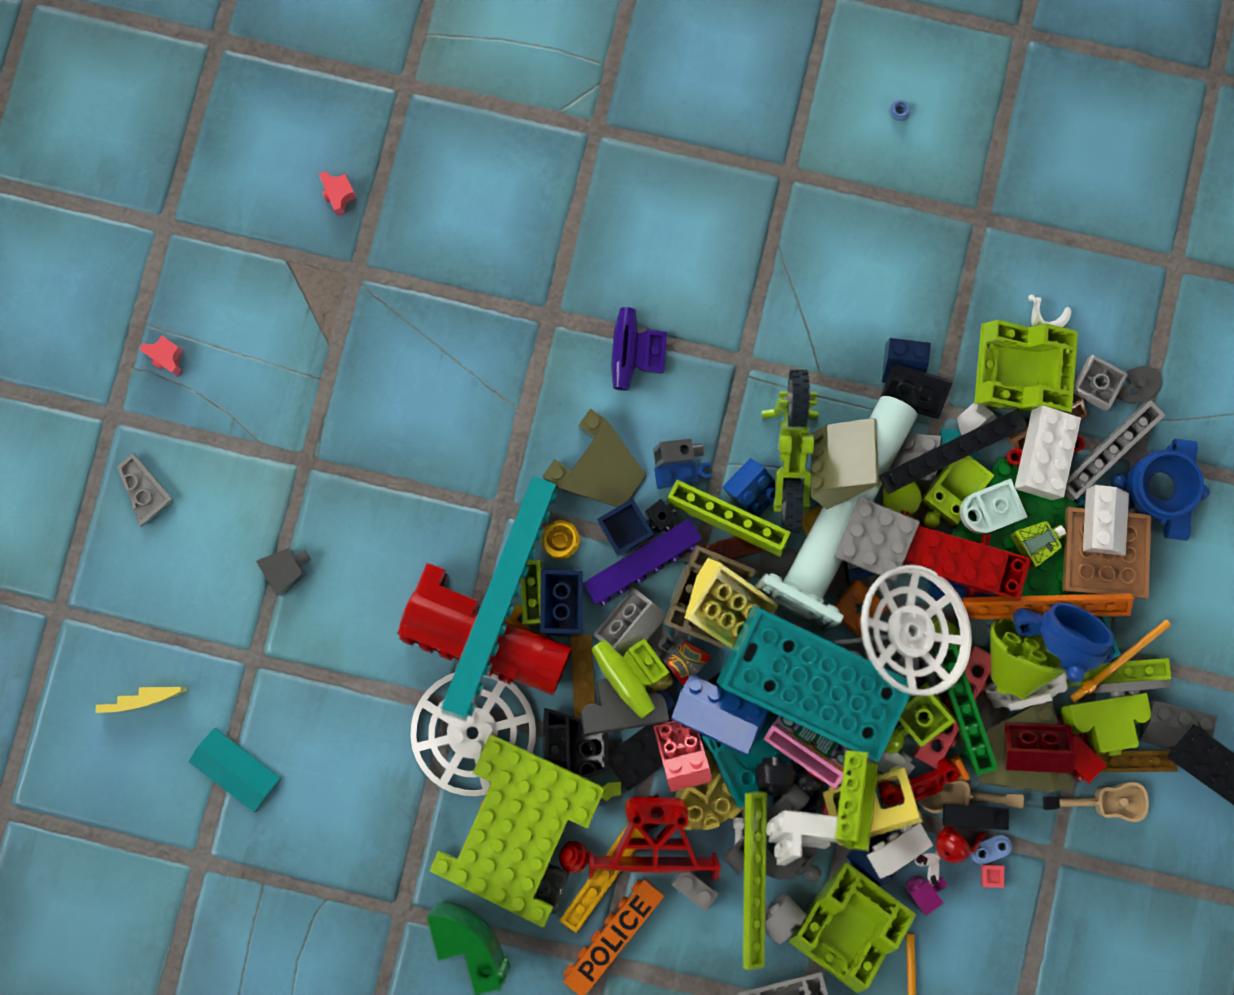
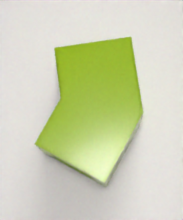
(612, 789)

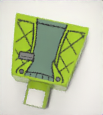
(1038, 542)

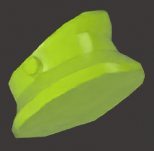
(905, 499)

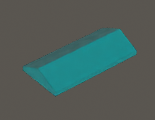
(234, 769)

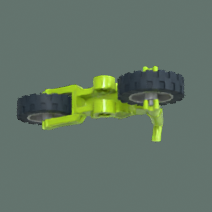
(794, 447)

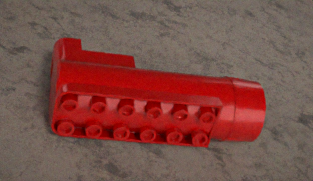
(444, 619)

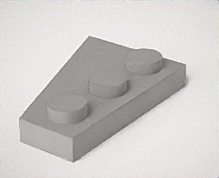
(144, 490)

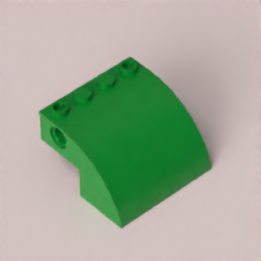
(462, 931)

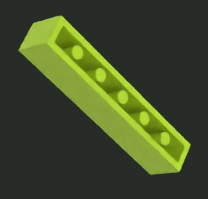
(728, 518)

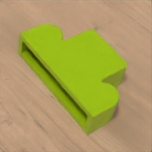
(1109, 722)

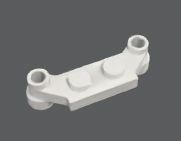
(1041, 696)

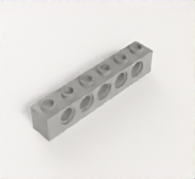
(1112, 449)

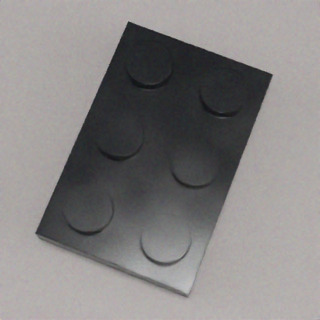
(918, 389)

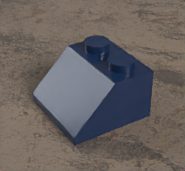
(906, 353)
(863, 864)

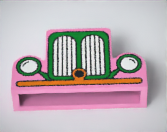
(808, 750)

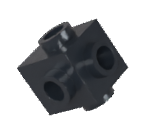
(657, 509)

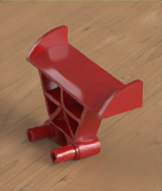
(674, 814)

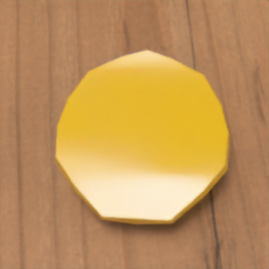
(560, 540)

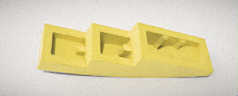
(146, 697)

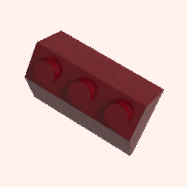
(1038, 747)

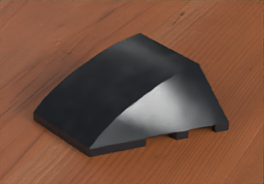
(569, 748)

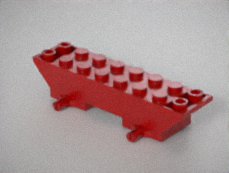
(968, 563)

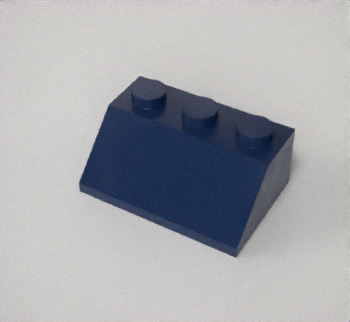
(561, 602)

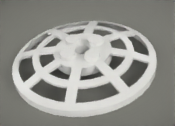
(923, 629)
(458, 737)

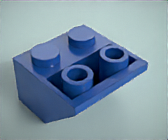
(751, 488)

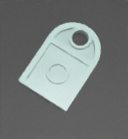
(994, 508)

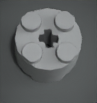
(782, 918)

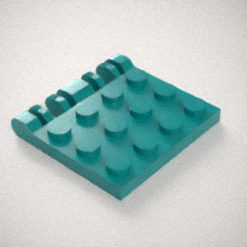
(738, 768)

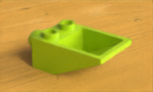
(953, 486)

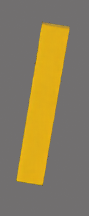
(593, 890)

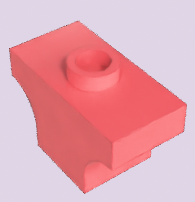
(337, 191)
(164, 355)

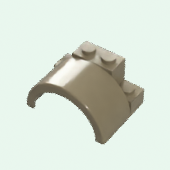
(684, 587)

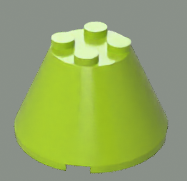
(1019, 662)

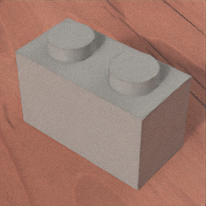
(695, 889)

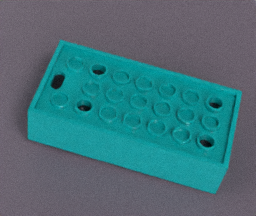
(813, 683)

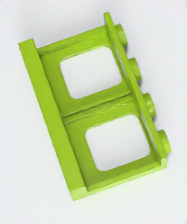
(856, 801)

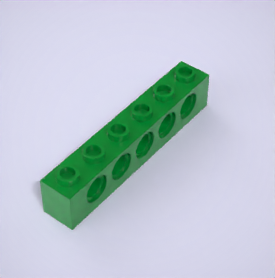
(968, 718)

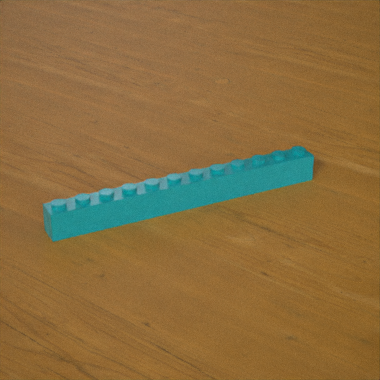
(498, 600)

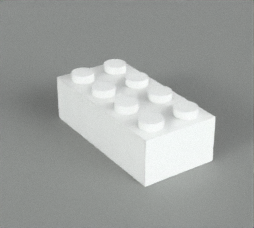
(1047, 453)

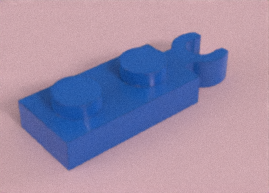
(685, 472)

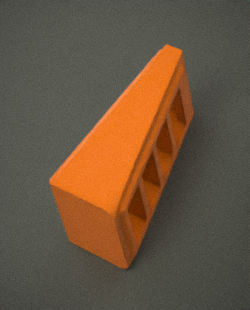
(957, 760)

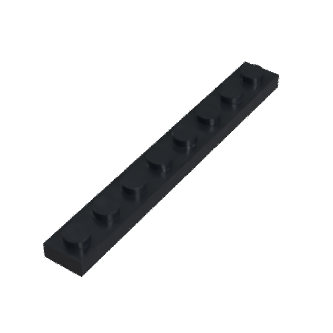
(953, 451)

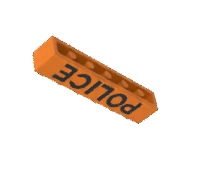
(613, 937)

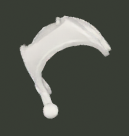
(1036, 318)

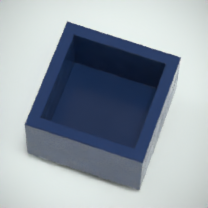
(625, 527)

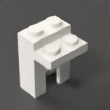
(799, 829)

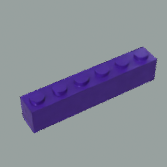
(642, 561)

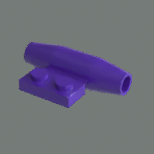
(635, 350)

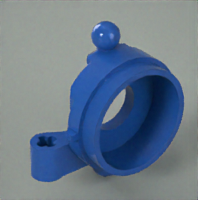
(1180, 465)
(1070, 635)

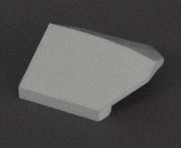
(974, 417)

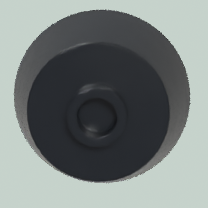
(774, 776)

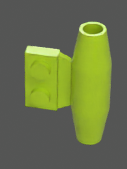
(631, 673)

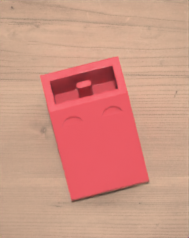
(682, 756)

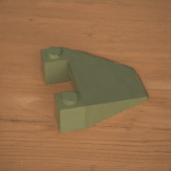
(605, 469)
(1024, 780)

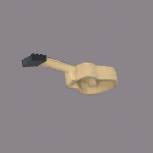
(1124, 800)

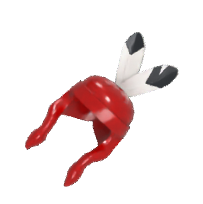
(950, 848)

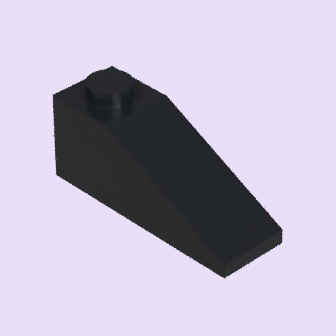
(975, 817)

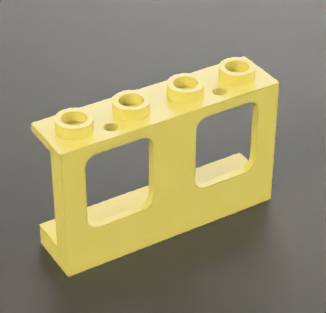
(885, 819)

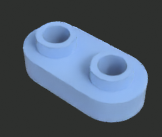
(991, 849)

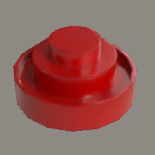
(574, 857)

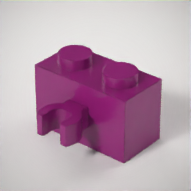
(924, 894)

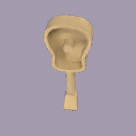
(960, 794)

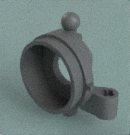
(790, 802)

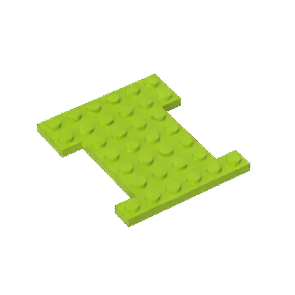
(518, 828)

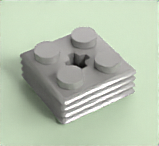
(1111, 381)

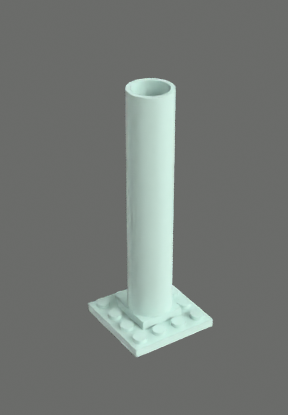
(815, 564)

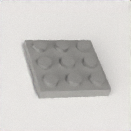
(876, 538)

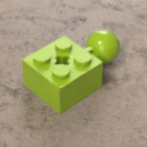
(920, 727)

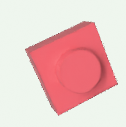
(992, 876)

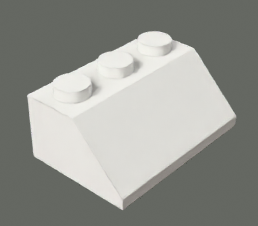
(1105, 520)

